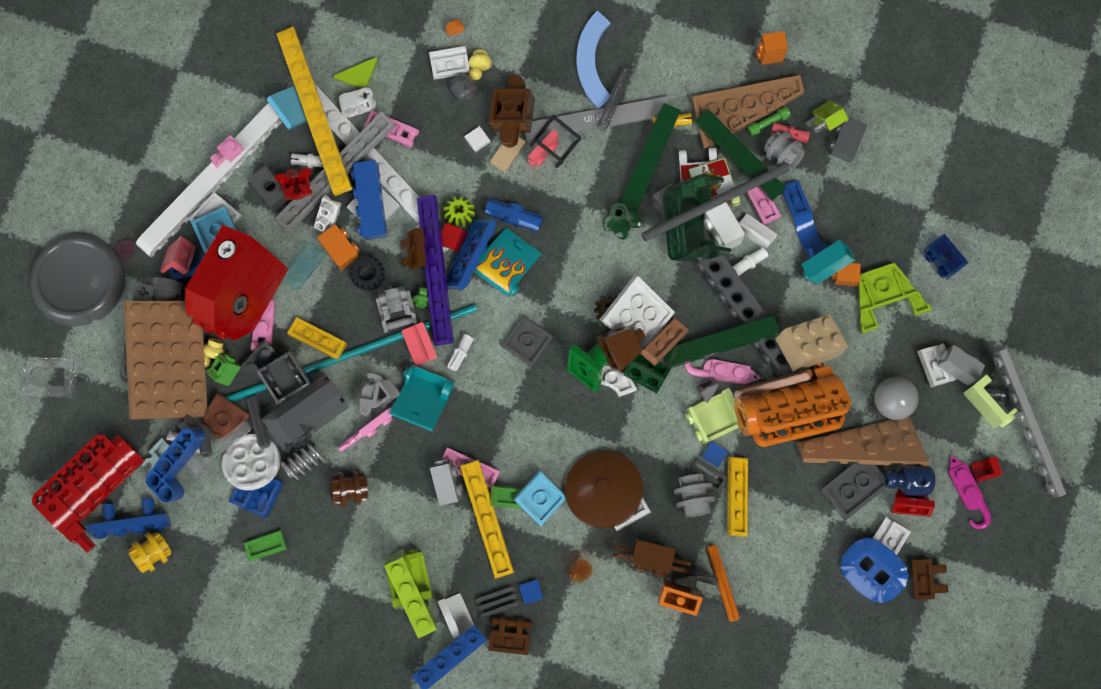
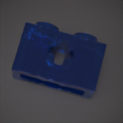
(944, 247)

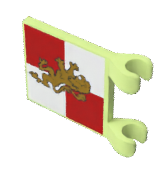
(720, 169)

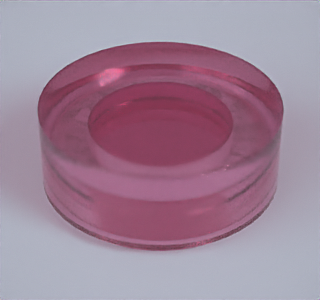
(126, 249)

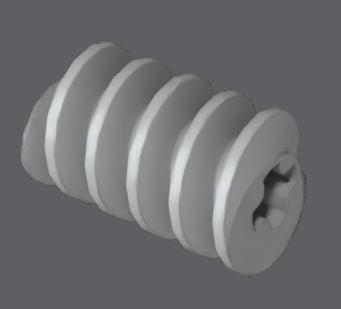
(302, 461)

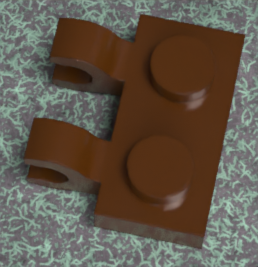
(416, 249)
(923, 579)

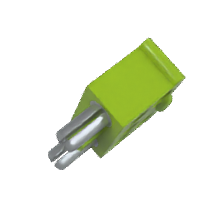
(827, 116)

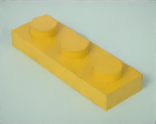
(317, 338)

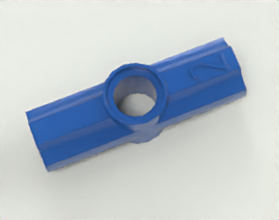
(513, 214)

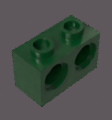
(646, 373)

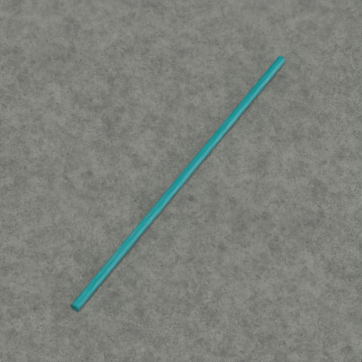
(349, 354)

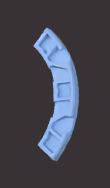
(586, 60)

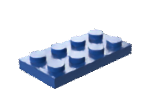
(469, 253)

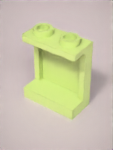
(987, 405)
(714, 417)

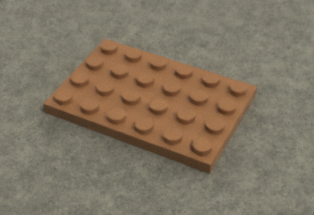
(164, 361)

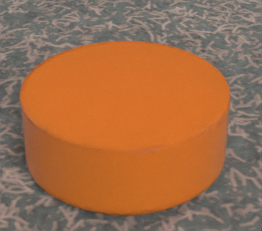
(454, 27)

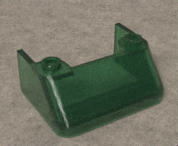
(687, 240)

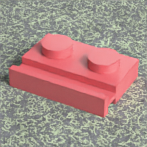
(537, 156)

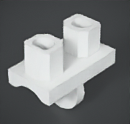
(327, 214)

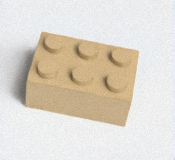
(811, 342)

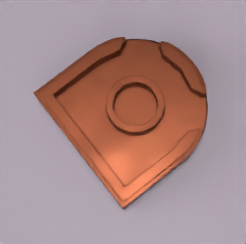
(223, 416)

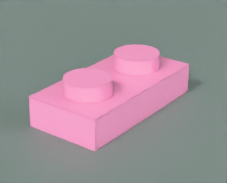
(763, 206)

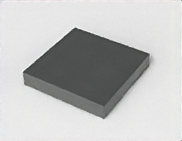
(527, 341)

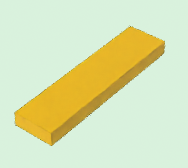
(737, 497)

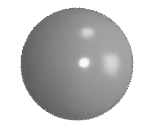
(896, 398)

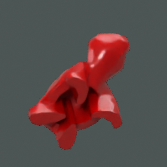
(295, 183)

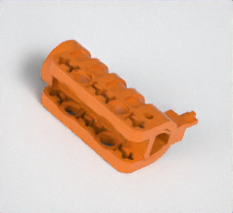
(794, 407)

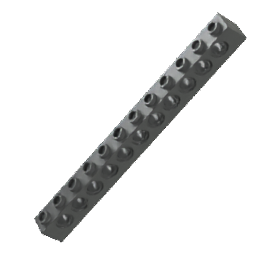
(738, 288)

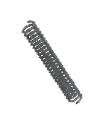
(614, 99)

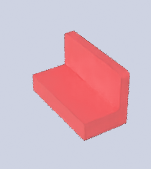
(179, 256)
(419, 344)

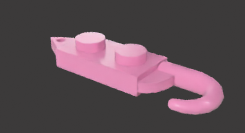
(725, 372)
(369, 429)

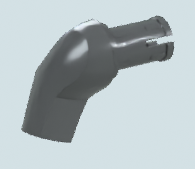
(205, 447)

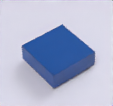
(715, 454)
(531, 592)

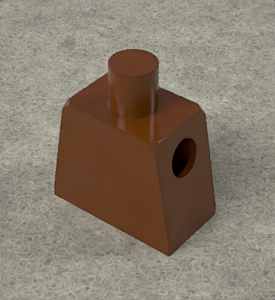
(621, 346)

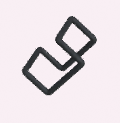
(535, 140)

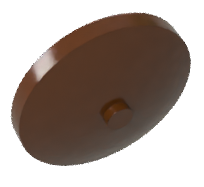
(604, 489)

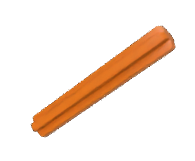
(723, 583)

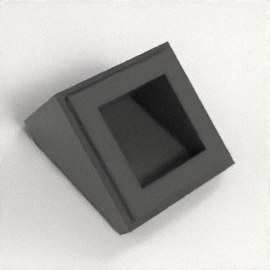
(708, 388)

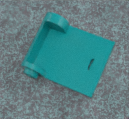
(422, 397)

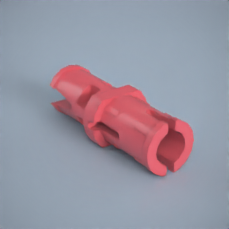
(799, 135)

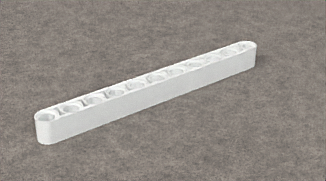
(206, 183)

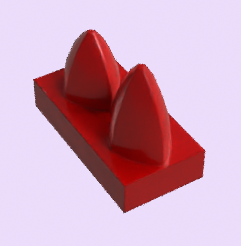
(912, 506)

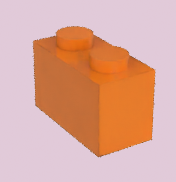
(772, 48)
(338, 247)
(680, 597)

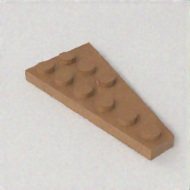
(746, 104)
(872, 444)

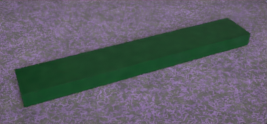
(737, 152)
(650, 157)
(722, 341)

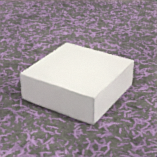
(477, 139)

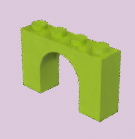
(417, 610)

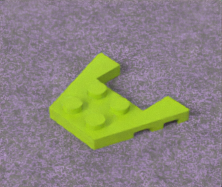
(883, 288)

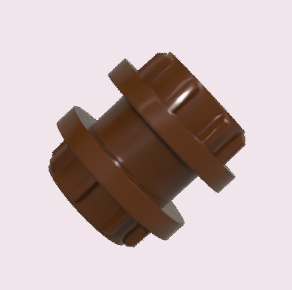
(348, 488)

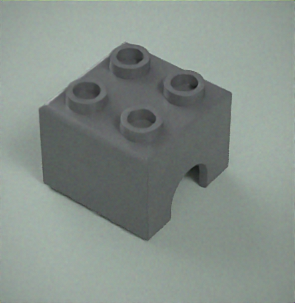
(284, 377)

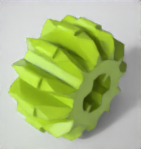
(459, 204)

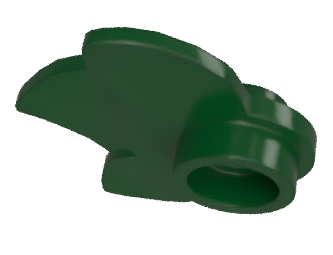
(622, 223)

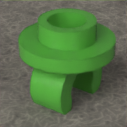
(421, 299)

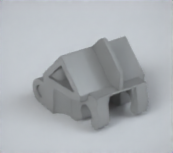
(393, 301)
(376, 396)

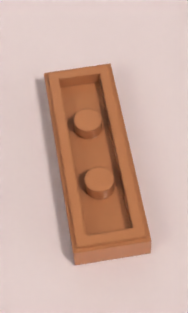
(664, 341)

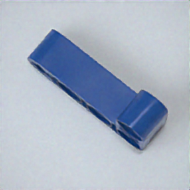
(189, 441)

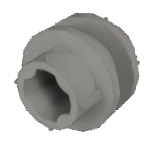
(694, 495)

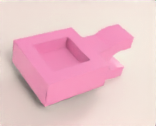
(228, 149)

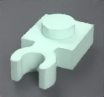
(156, 452)

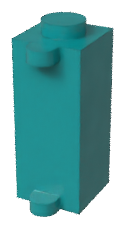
(828, 262)

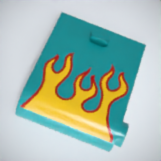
(506, 262)

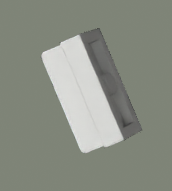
(757, 231)
(456, 615)

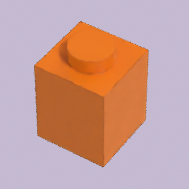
(848, 275)

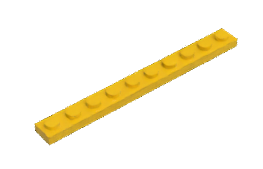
(314, 111)

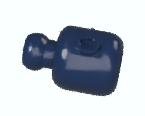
(912, 480)

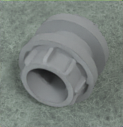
(781, 148)

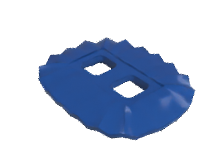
(884, 560)

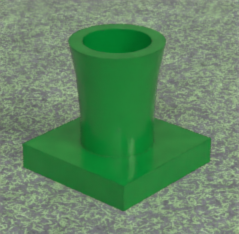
(587, 366)

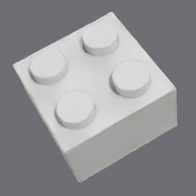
(723, 227)

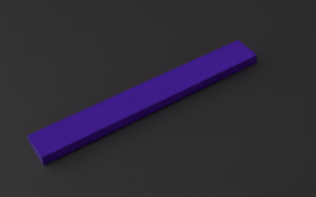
(435, 271)

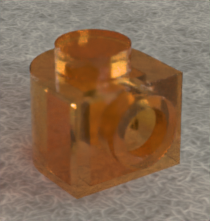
(580, 571)

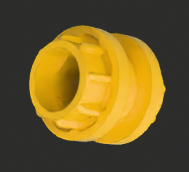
(149, 552)

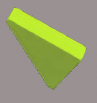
(359, 75)

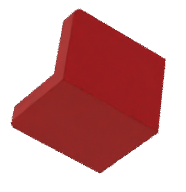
(452, 237)
(986, 469)

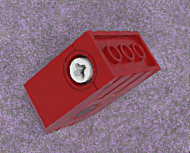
(233, 285)

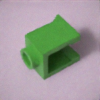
(224, 369)

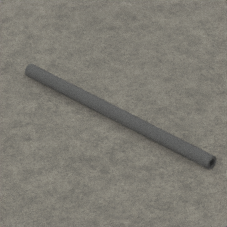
(714, 202)

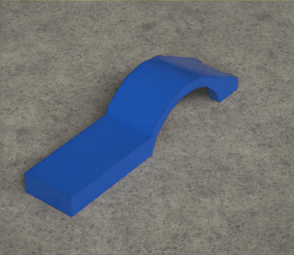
(803, 218)

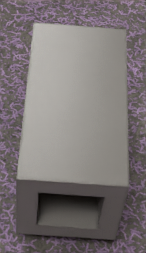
(960, 365)
(445, 482)

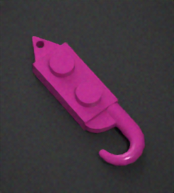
(968, 491)

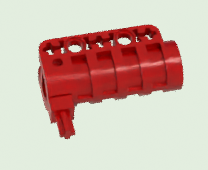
(86, 486)

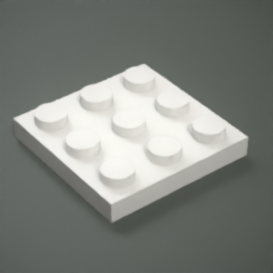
(638, 308)

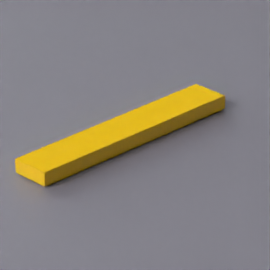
(487, 519)

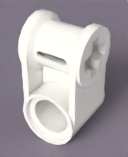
(355, 102)

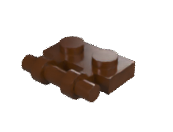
(510, 642)

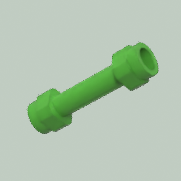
(782, 114)

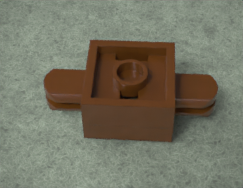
(512, 111)
(652, 558)

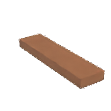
(773, 383)

